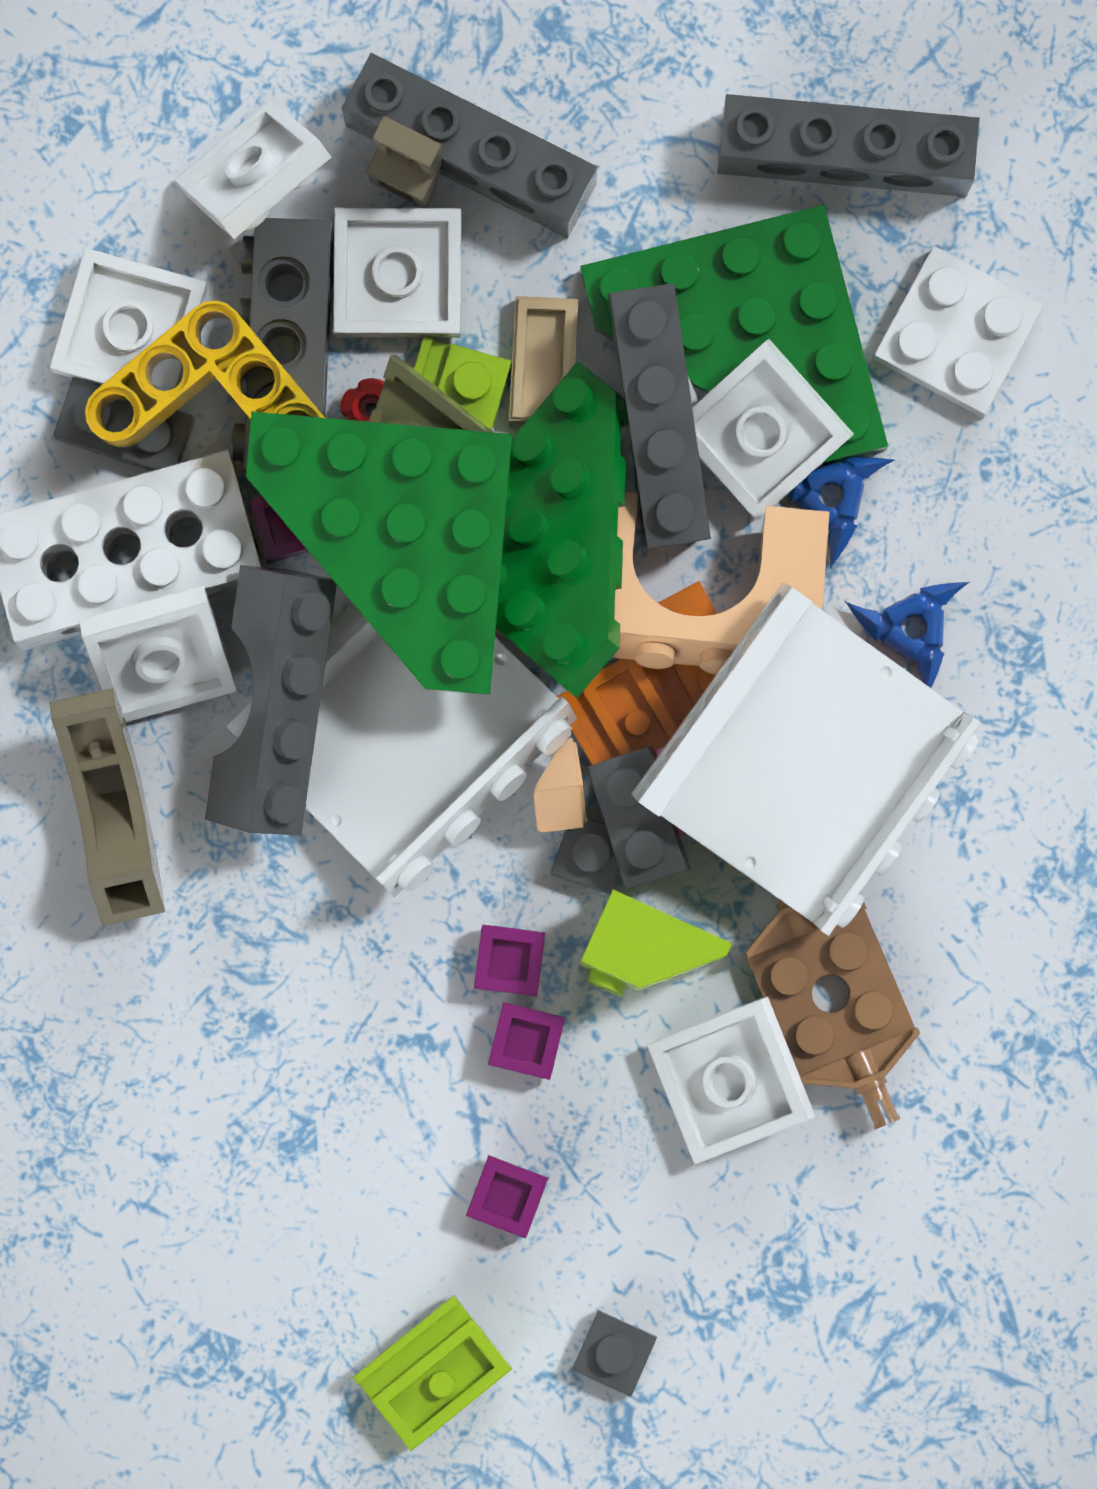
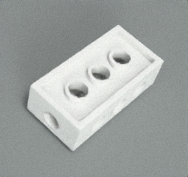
(99, 517)

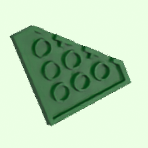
(753, 286)
(401, 526)
(563, 529)

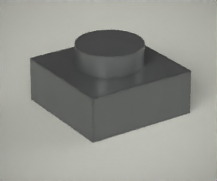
(587, 857)
(614, 1353)

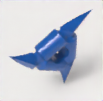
(849, 479)
(923, 605)

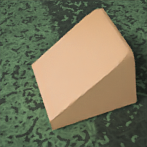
(560, 792)

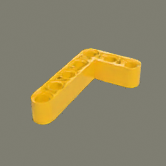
(200, 369)

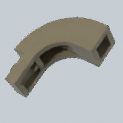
(109, 806)

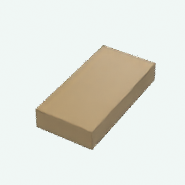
(541, 351)

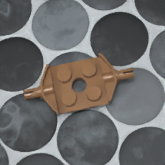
(842, 1047)

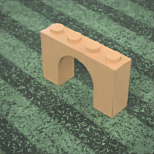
(655, 637)

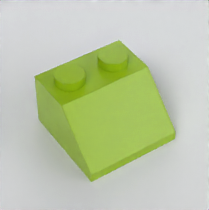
(645, 947)

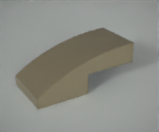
(405, 162)

